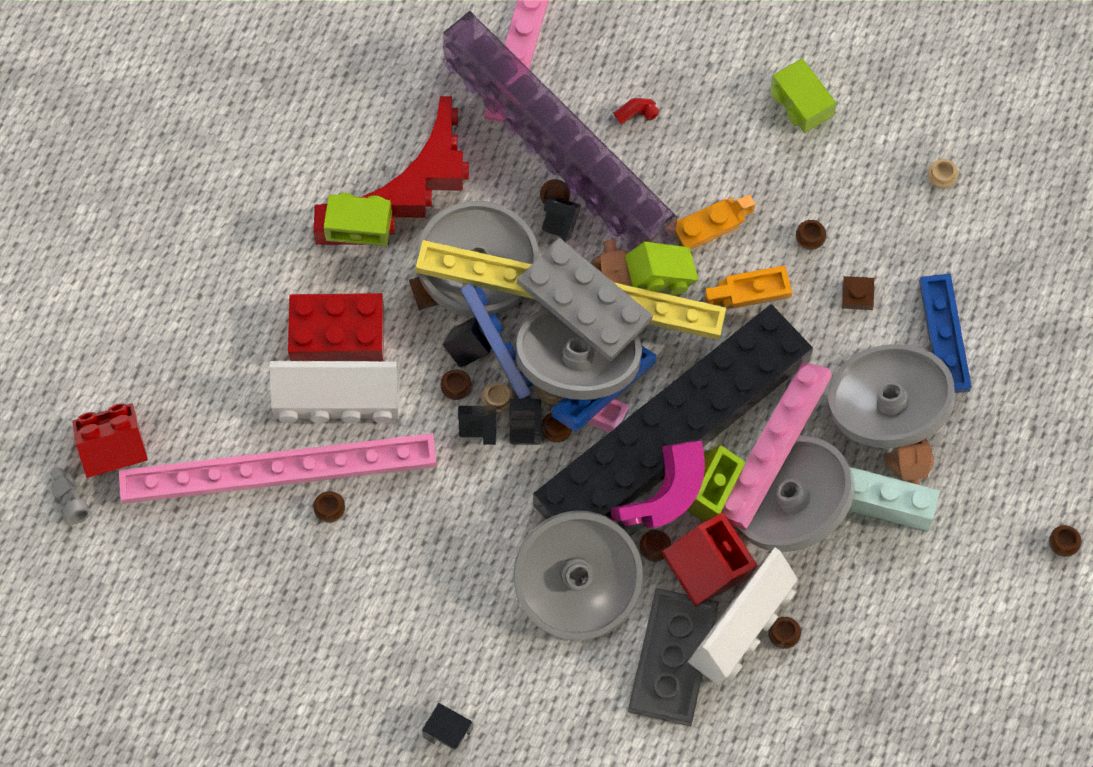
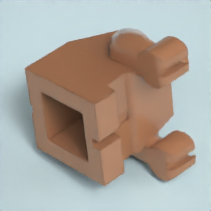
(613, 264)
(911, 461)

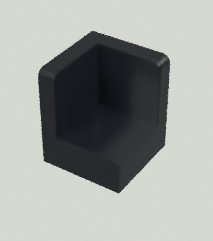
(560, 217)
(467, 343)
(525, 421)
(478, 422)
(446, 727)

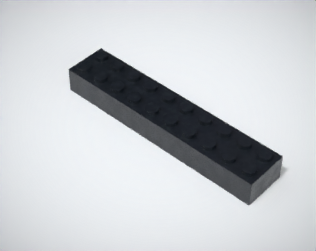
(689, 409)

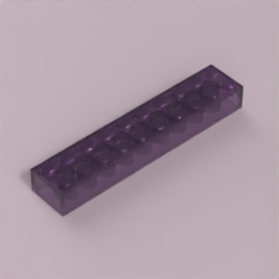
(556, 134)

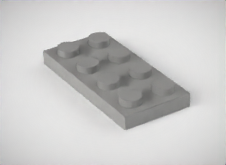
(584, 299)

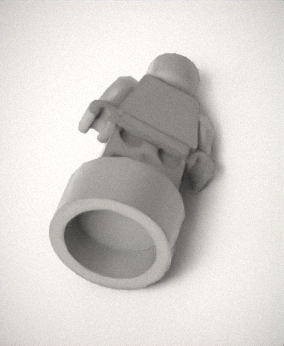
(64, 490)

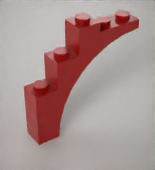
(436, 168)

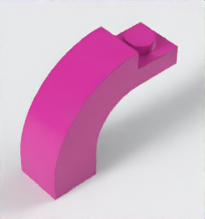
(680, 487)

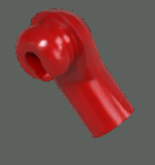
(637, 106)

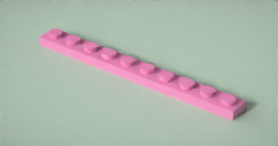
(277, 468)

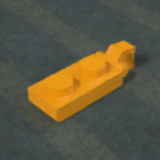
(713, 221)
(750, 288)

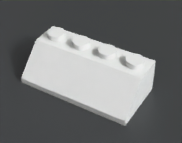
(334, 391)
(745, 618)

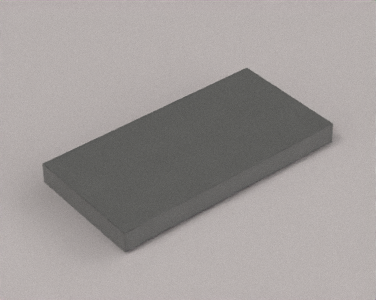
(665, 681)

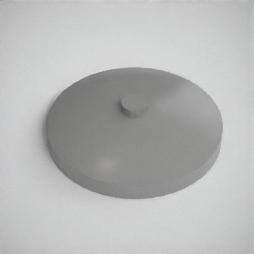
(481, 229)
(567, 365)
(891, 396)
(804, 499)
(578, 575)

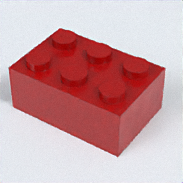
(336, 327)

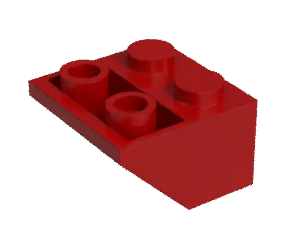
(109, 439)
(709, 559)

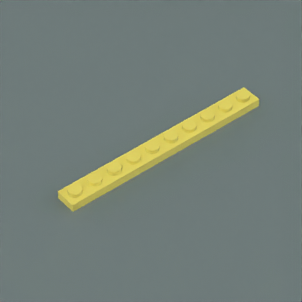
(502, 275)

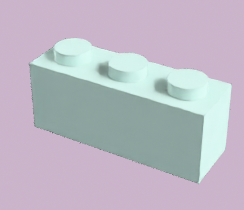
(893, 500)

